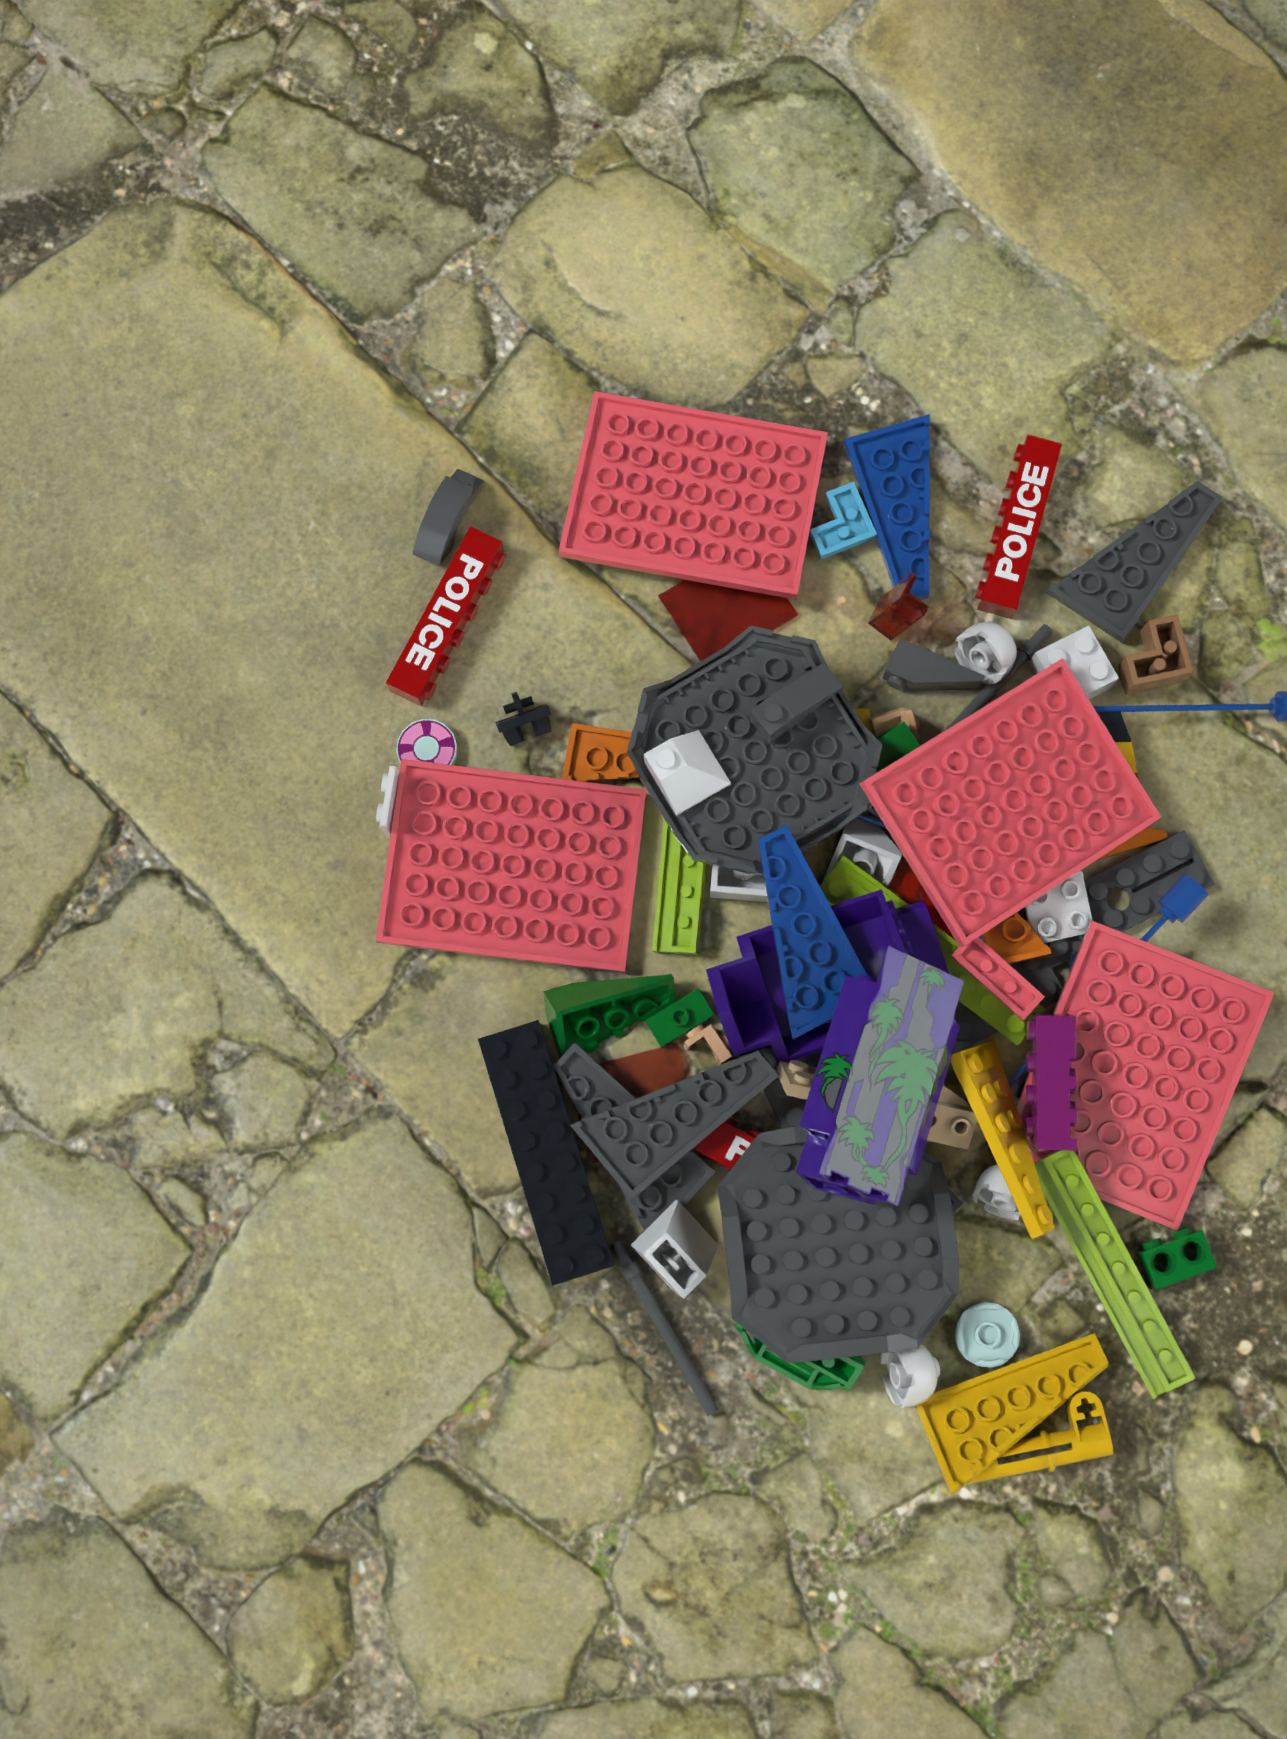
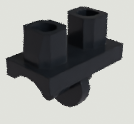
(511, 726)

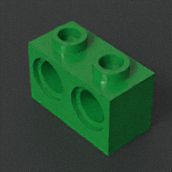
(1177, 1265)

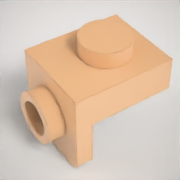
(884, 721)
(717, 1044)

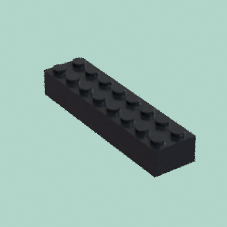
(546, 1152)

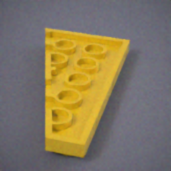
(993, 1104)
(992, 1412)

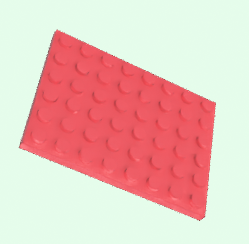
(694, 495)
(1010, 802)
(511, 866)
(1152, 1067)

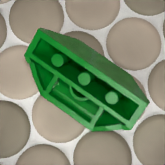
(813, 1375)

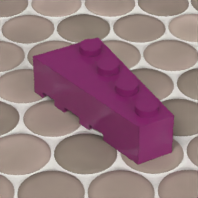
(1052, 1081)

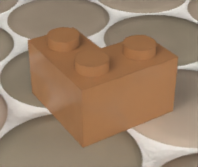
(1164, 659)

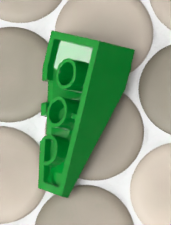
(603, 1008)

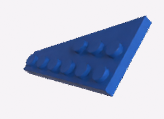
(895, 488)
(807, 935)

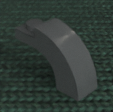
(444, 516)

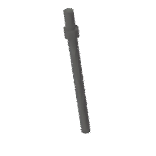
(1025, 652)
(632, 1271)

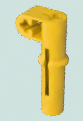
(1083, 1443)

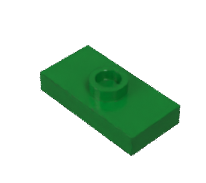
(679, 1018)

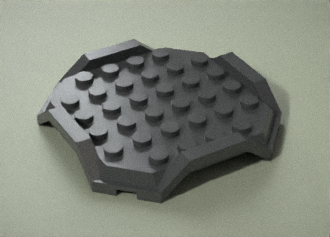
(797, 780)
(829, 1271)

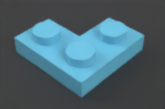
(851, 523)

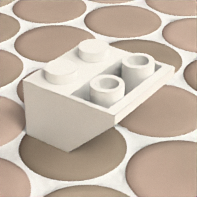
(677, 1249)

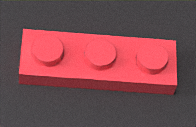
(998, 977)

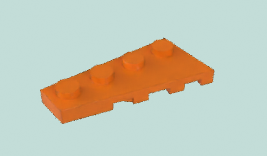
(597, 754)

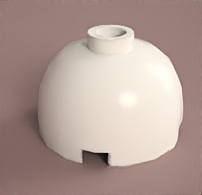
(987, 650)
(995, 1194)
(911, 1376)

